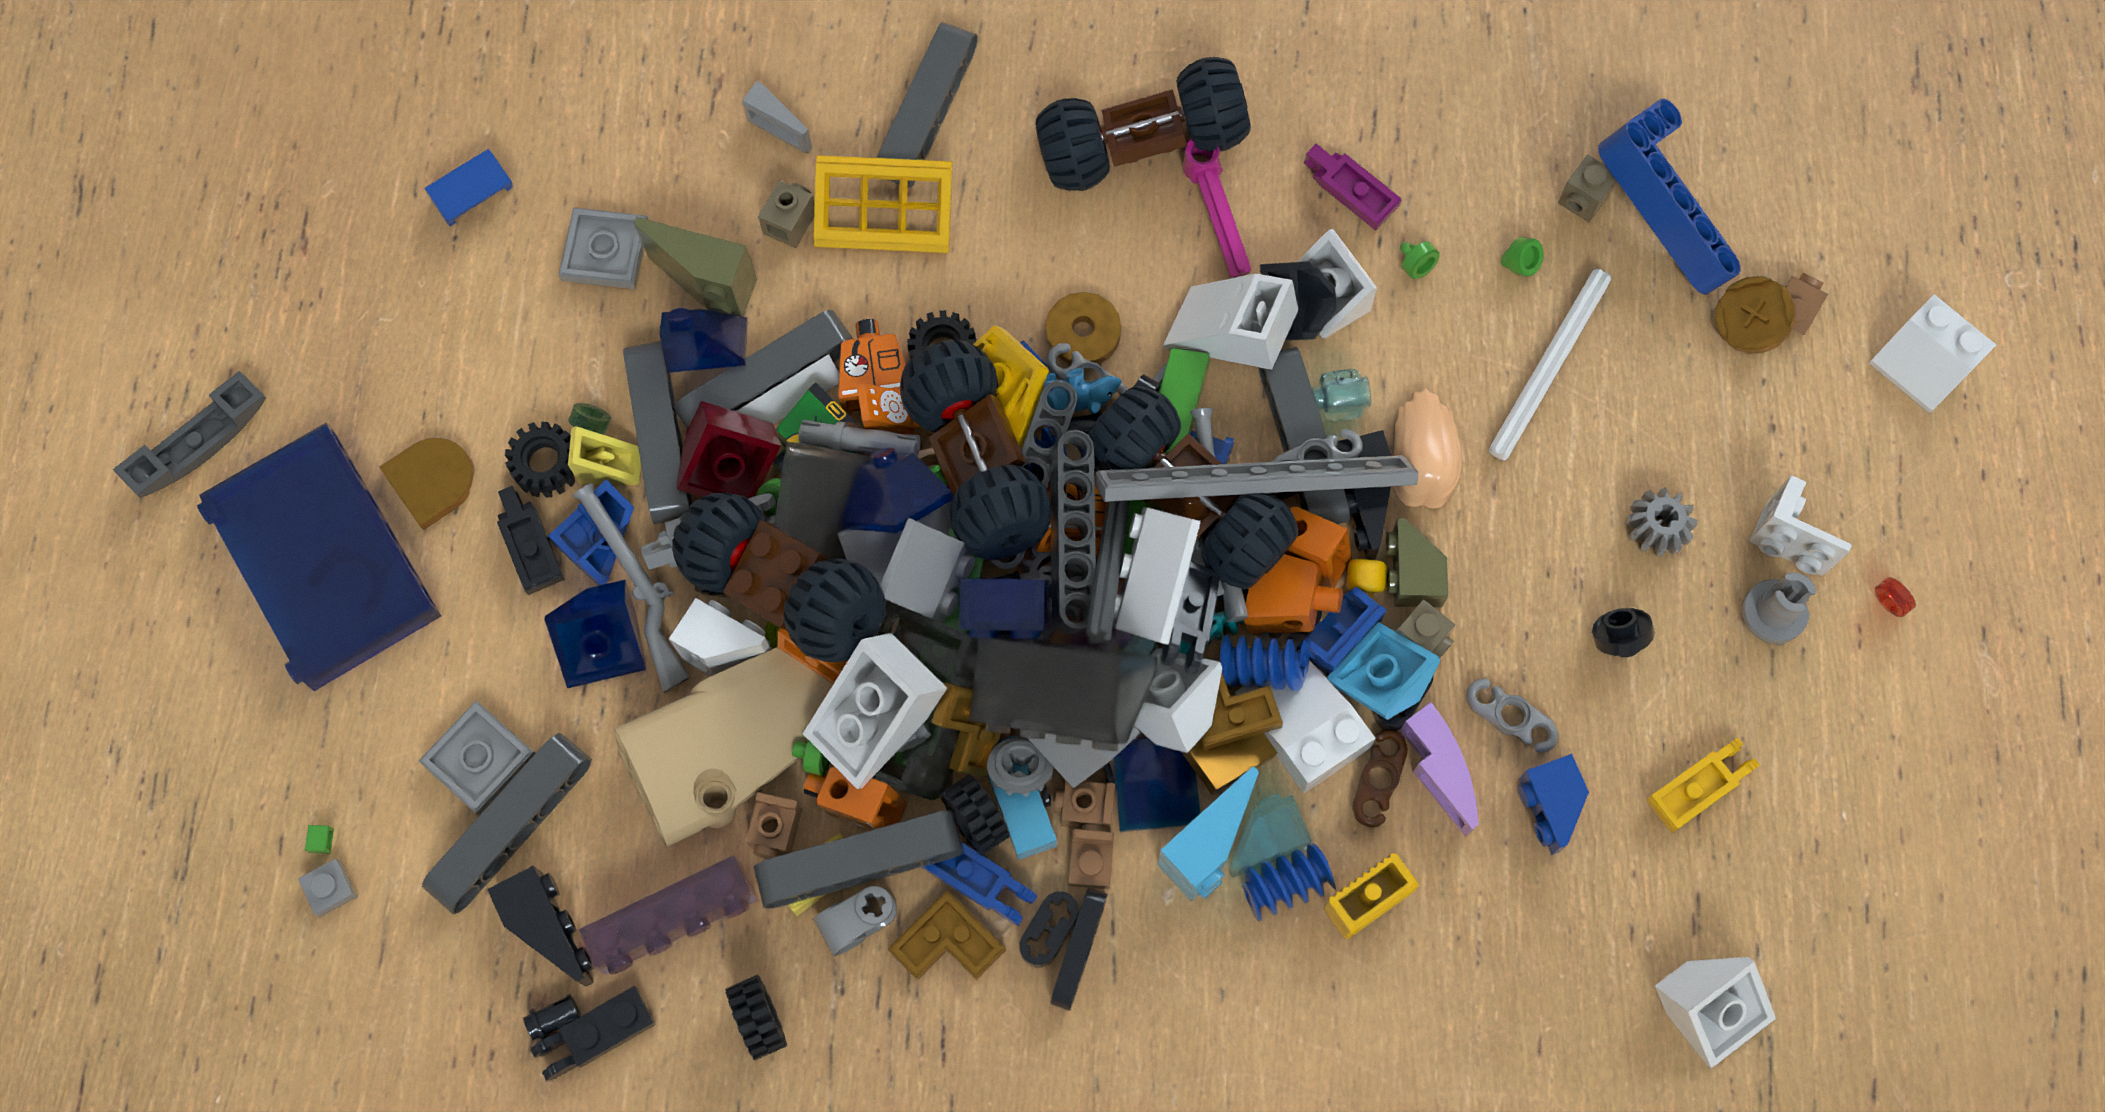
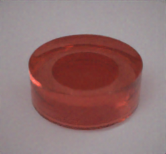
(1895, 597)

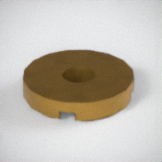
(1089, 309)

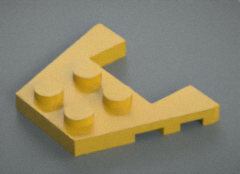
(1018, 377)

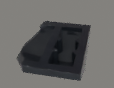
(1313, 295)

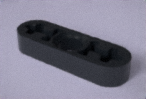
(1079, 949)

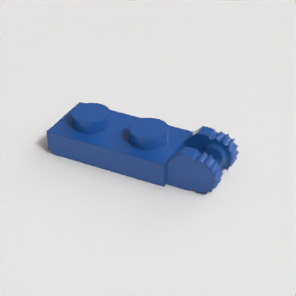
(981, 882)

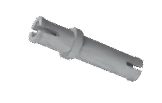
(847, 438)

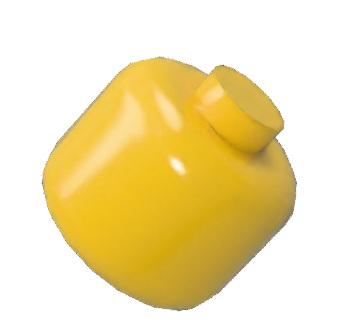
(1367, 576)

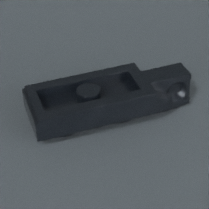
(528, 543)

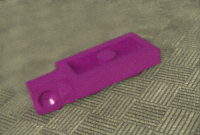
(1352, 186)

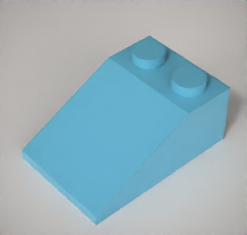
(1201, 849)

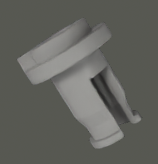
(1778, 608)

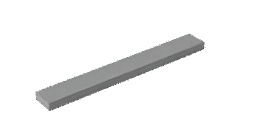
(1254, 478)

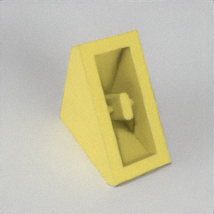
(603, 458)

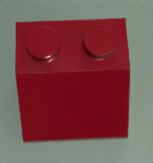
(726, 452)

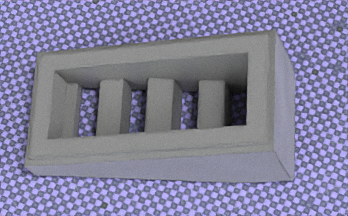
(773, 117)

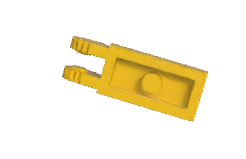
(1699, 787)

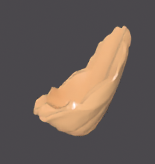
(1431, 443)

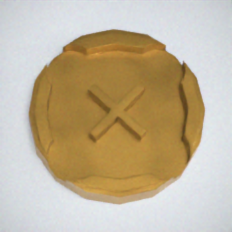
(1755, 314)

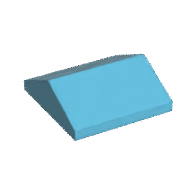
(1385, 672)

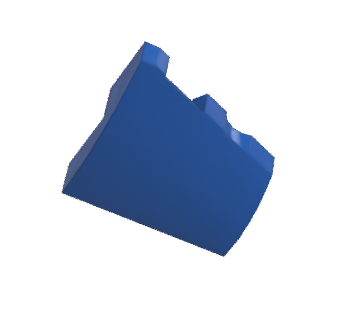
(583, 542)

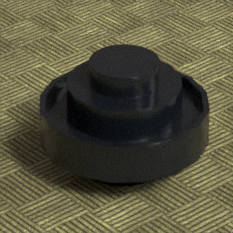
(1623, 632)

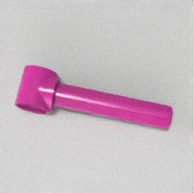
(1216, 203)

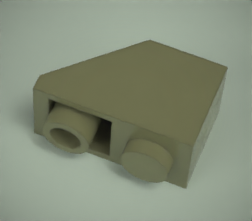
(1417, 568)

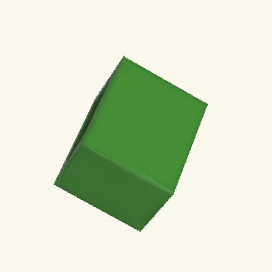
(319, 839)

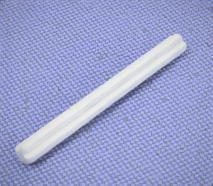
(1549, 364)

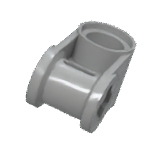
(848, 922)

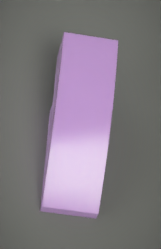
(1442, 767)

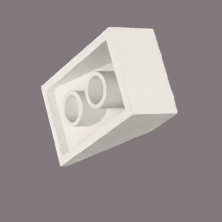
(873, 708)
(1318, 730)

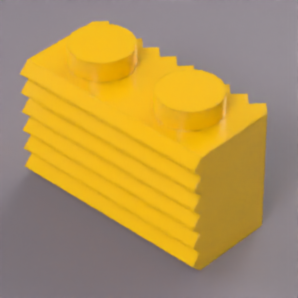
(1370, 895)

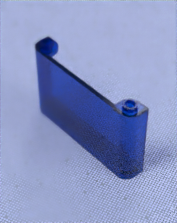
(318, 557)

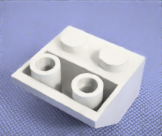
(714, 640)

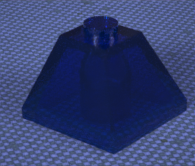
(702, 339)
(891, 491)
(596, 635)
(1154, 787)

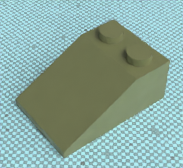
(706, 267)

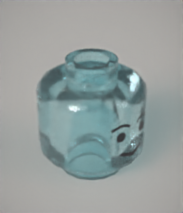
(1342, 394)

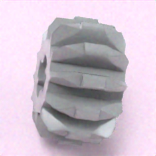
(1650, 530)

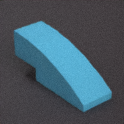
(1025, 818)

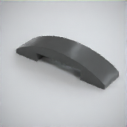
(195, 441)

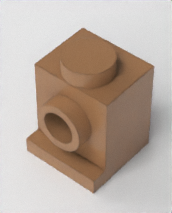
(786, 813)
(1097, 813)

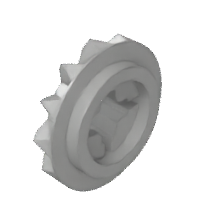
(1022, 752)

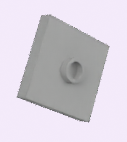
(602, 249)
(477, 757)

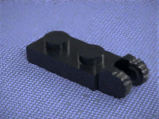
(1193, 617)
(596, 1032)

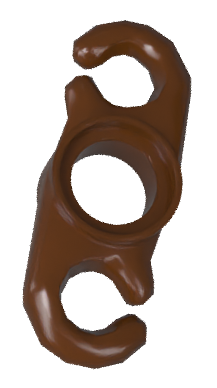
(1366, 791)

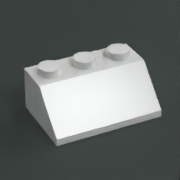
(1154, 573)

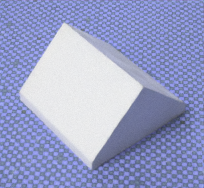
(1352, 284)

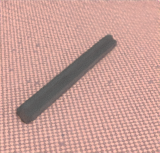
(1107, 571)

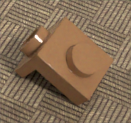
(1807, 300)

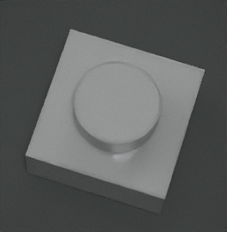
(327, 887)

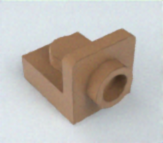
(1091, 857)

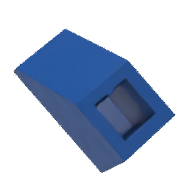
(1556, 799)

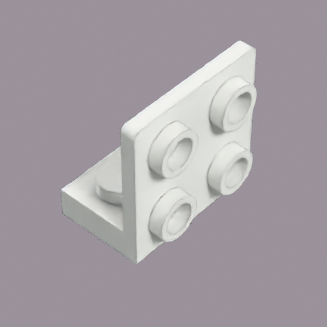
(1784, 536)

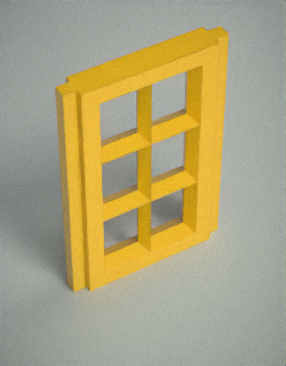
(888, 169)

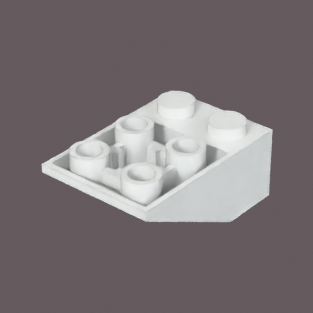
(1236, 319)

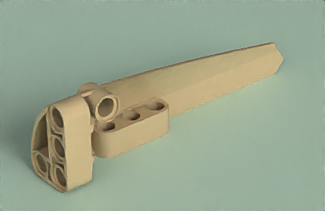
(725, 738)

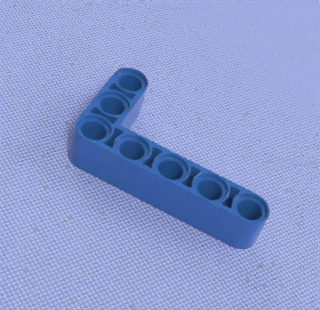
(1665, 199)

